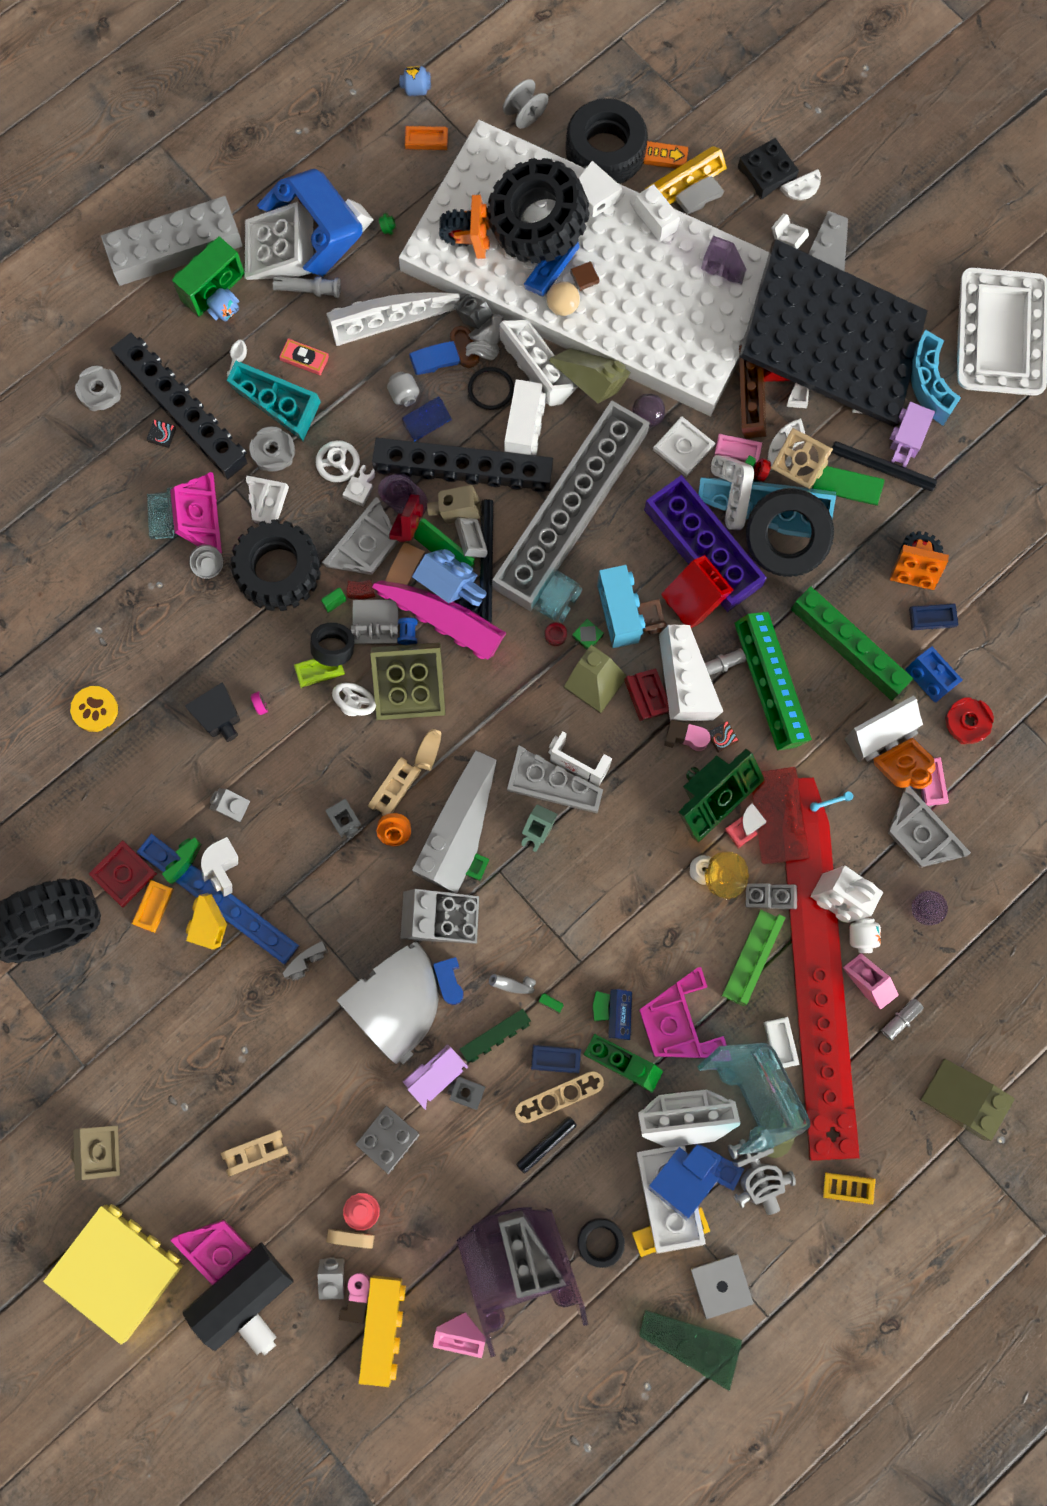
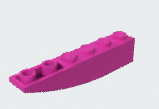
(448, 618)

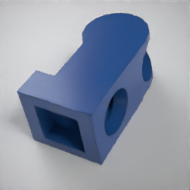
(447, 981)

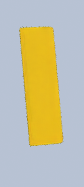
(700, 167)

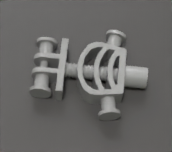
(766, 1191)

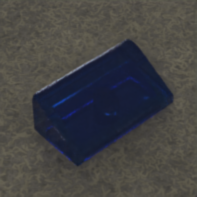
(426, 418)

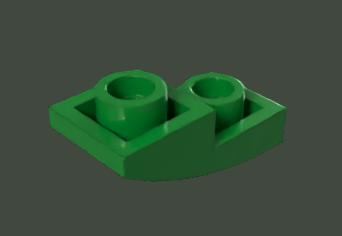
(187, 852)

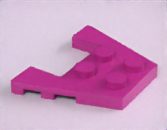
(670, 1022)

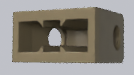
(455, 503)

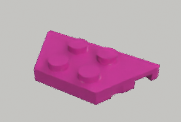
(196, 511)
(212, 1249)

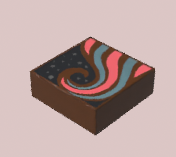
(723, 736)

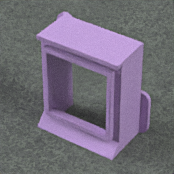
(435, 1075)

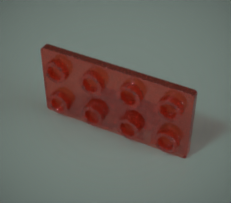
(780, 804)

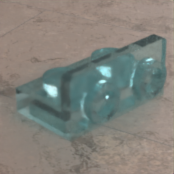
(160, 515)

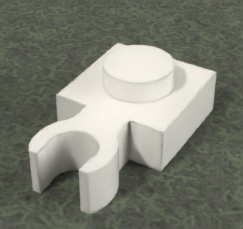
(359, 488)

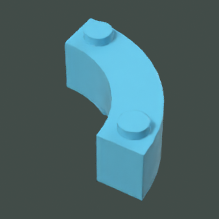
(926, 381)

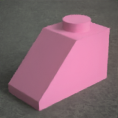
(871, 981)

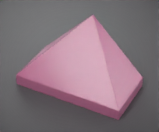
(460, 1336)

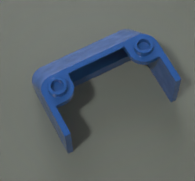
(337, 223)

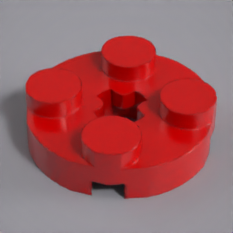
(956, 719)

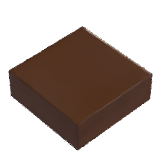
(585, 276)

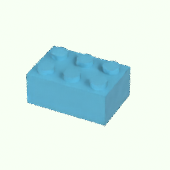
(620, 606)

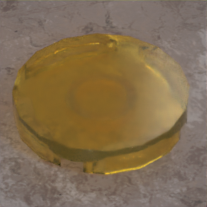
(726, 875)

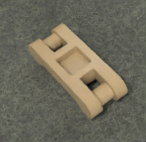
(394, 787)
(254, 1153)

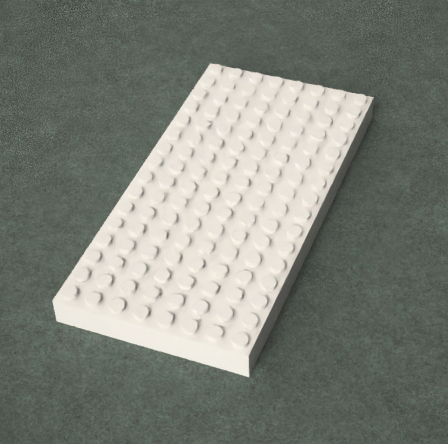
(653, 300)

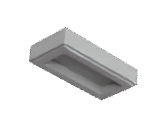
(471, 537)

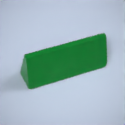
(850, 485)
(435, 540)

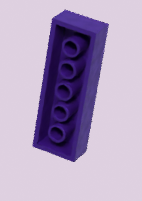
(698, 532)

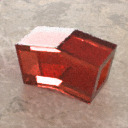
(360, 590)

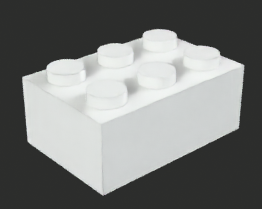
(525, 418)

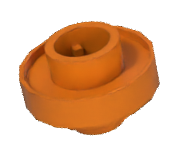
(393, 829)

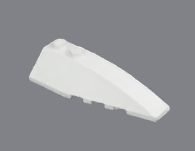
(386, 313)

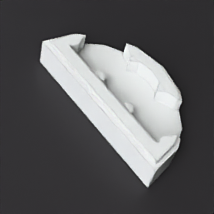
(802, 187)

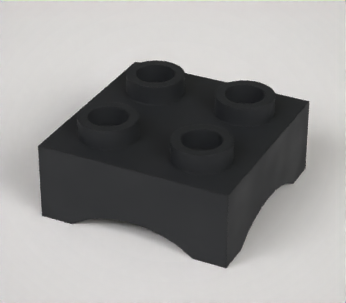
(768, 168)

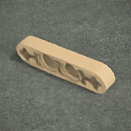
(560, 1100)

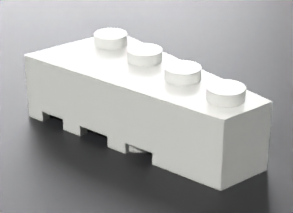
(686, 677)

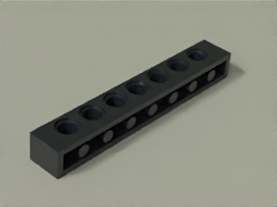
(126, 353)
(453, 456)

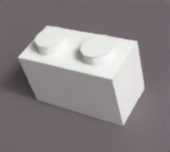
(656, 213)

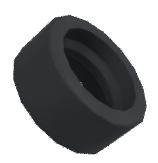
(336, 631)
(619, 1243)

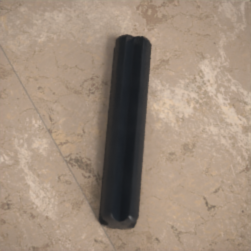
(546, 1144)

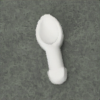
(237, 352)

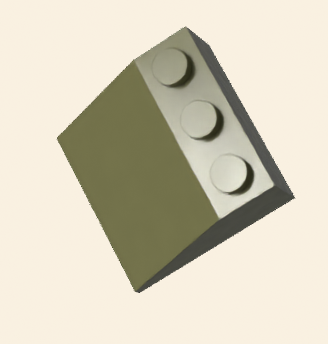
(408, 681)

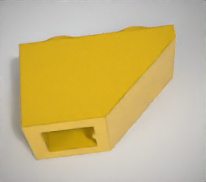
(207, 924)

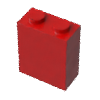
(696, 591)

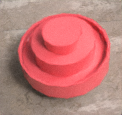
(361, 1211)

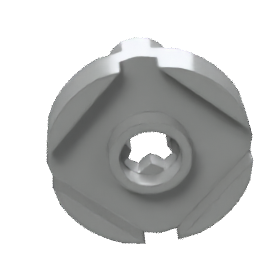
(98, 400)
(276, 461)

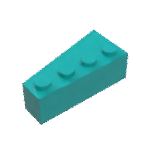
(279, 399)

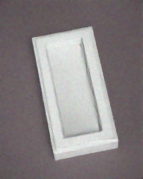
(782, 1041)

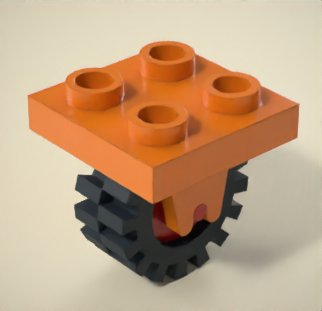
(467, 227)
(920, 561)

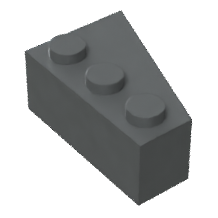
(528, 1258)

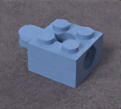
(449, 577)

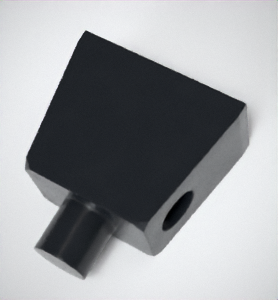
(216, 712)

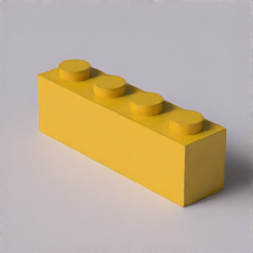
(380, 1331)

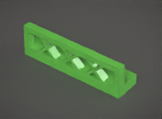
(753, 957)

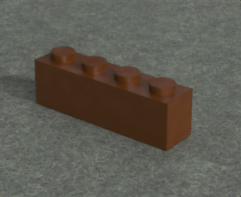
(752, 399)

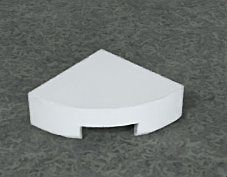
(752, 820)

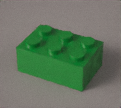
(212, 269)

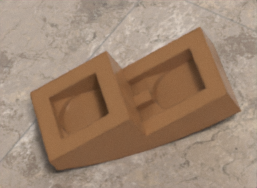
(405, 564)

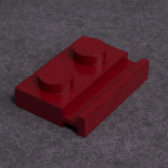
(647, 694)

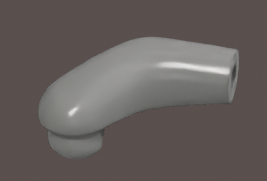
(511, 985)

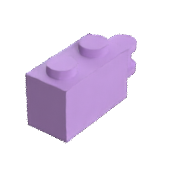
(910, 433)

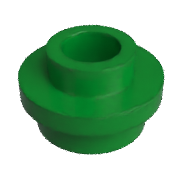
(387, 224)

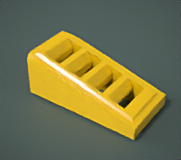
(869, 1199)

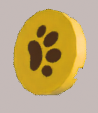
(94, 708)

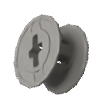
(523, 102)

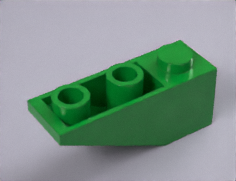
(623, 1063)

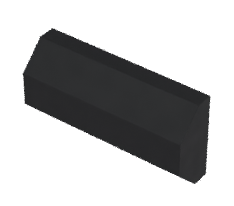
(237, 1297)

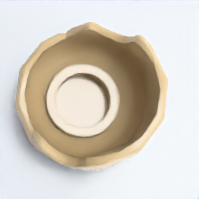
(563, 298)

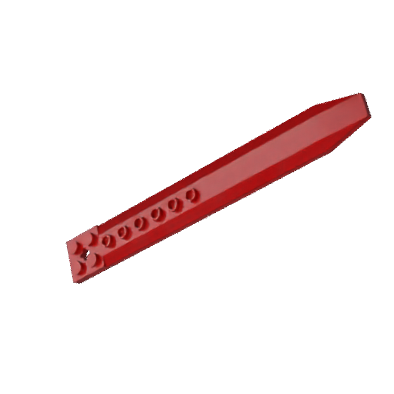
(821, 995)

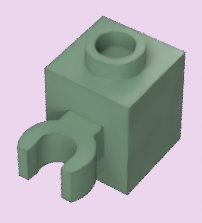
(538, 826)

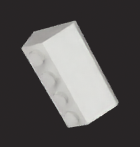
(533, 358)

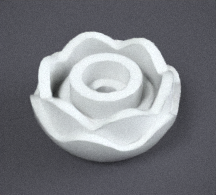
(696, 868)

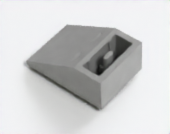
(439, 916)

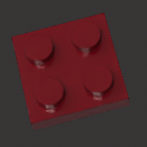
(122, 873)

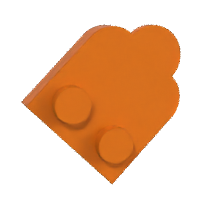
(907, 765)

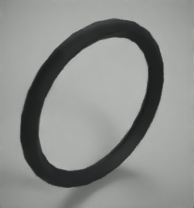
(490, 407)

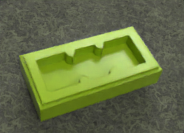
(313, 672)

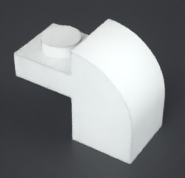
(216, 861)

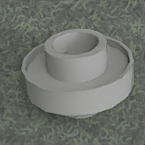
(206, 561)

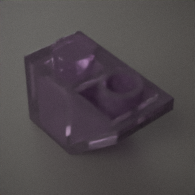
(724, 260)

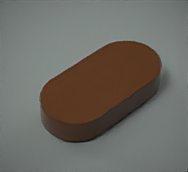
(461, 339)

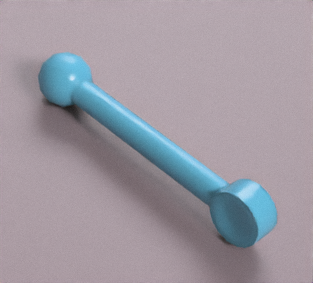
(846, 796)

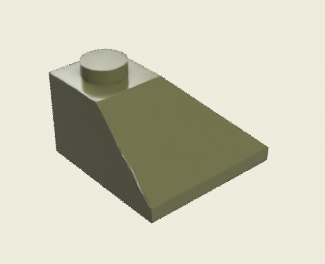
(595, 679)

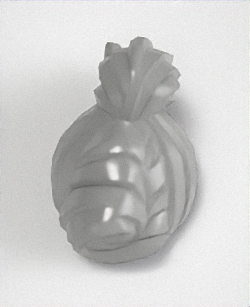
(486, 339)

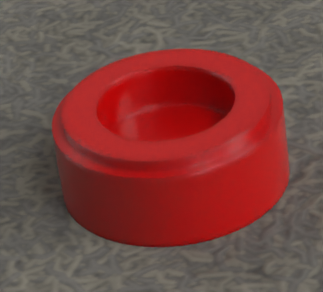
(762, 469)

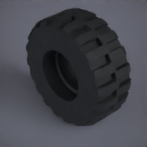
(523, 187)
(46, 919)

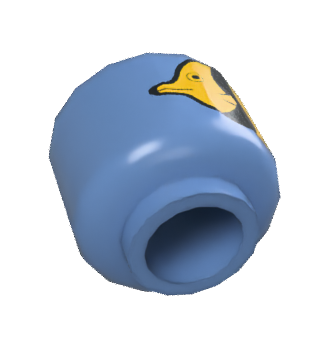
(415, 81)

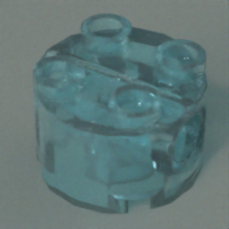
(557, 597)

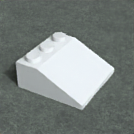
(278, 243)

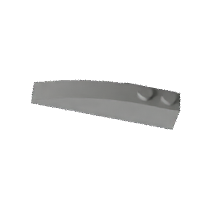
(458, 828)

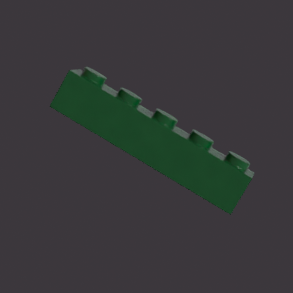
(495, 1036)

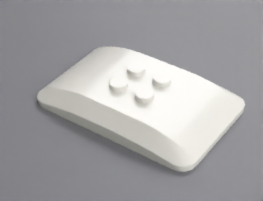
(1002, 331)

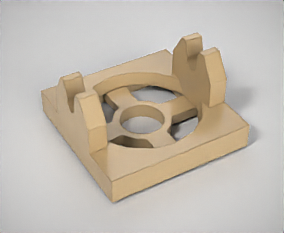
(823, 453)

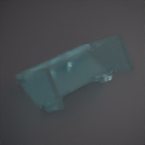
(766, 1091)

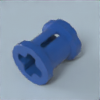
(407, 631)

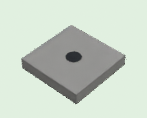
(721, 1286)

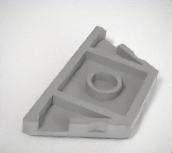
(365, 542)
(923, 833)

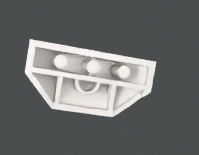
(688, 1118)

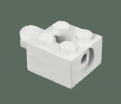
(846, 894)

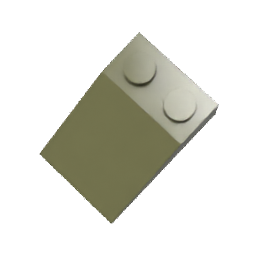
(592, 373)
(967, 1100)

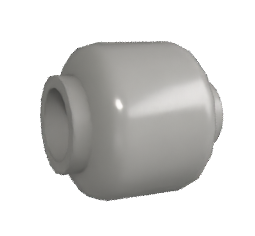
(403, 388)

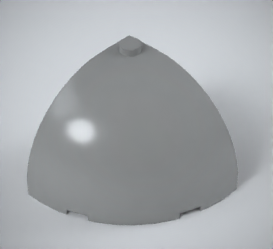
(396, 1002)

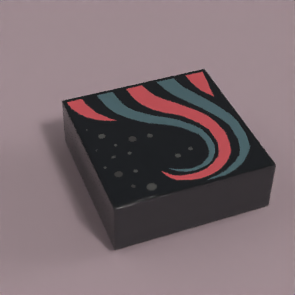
(161, 433)

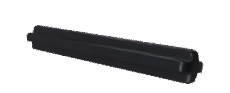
(884, 466)

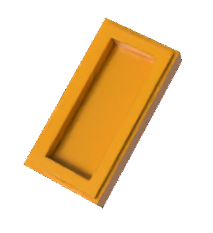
(152, 906)

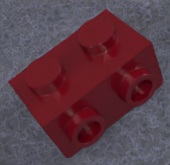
(407, 522)

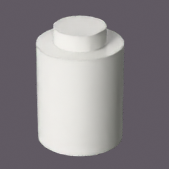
(258, 1335)

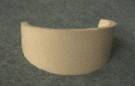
(428, 750)

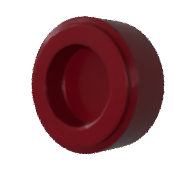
(555, 634)

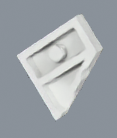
(266, 498)

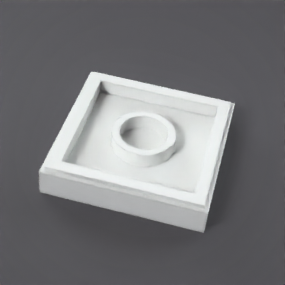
(684, 446)

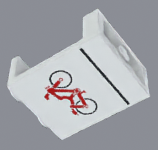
(575, 767)

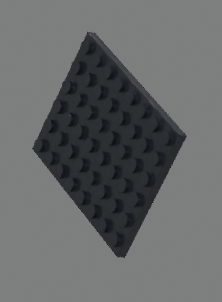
(833, 333)

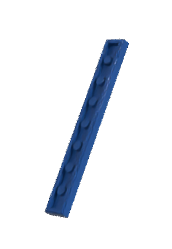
(231, 908)

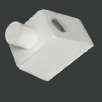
(599, 189)

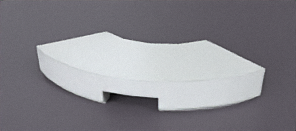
(780, 438)

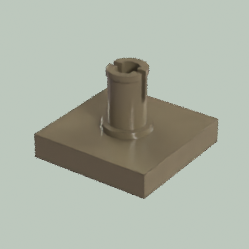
(95, 1152)

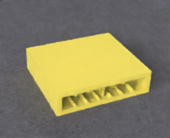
(114, 1273)

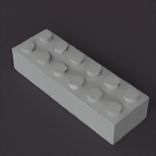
(169, 240)

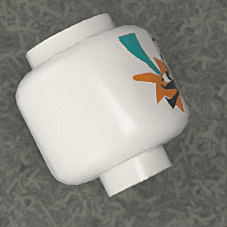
(865, 935)

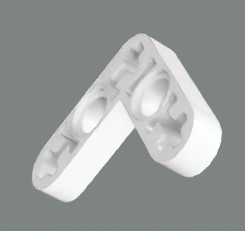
(742, 479)

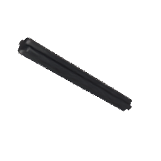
(486, 563)

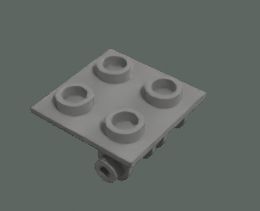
(375, 622)
(387, 1139)

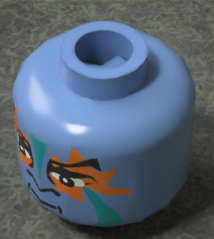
(222, 304)

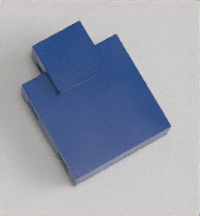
(685, 1180)

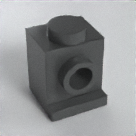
(473, 311)
(340, 811)
(473, 1099)

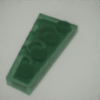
(695, 1346)

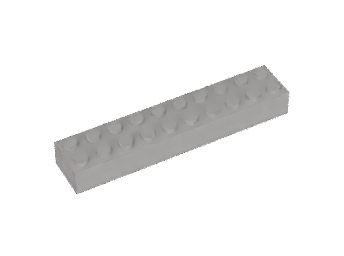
(570, 505)

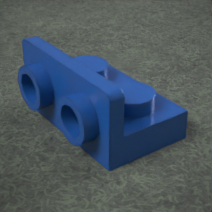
(933, 674)

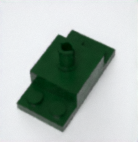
(718, 791)

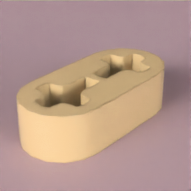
(350, 1238)

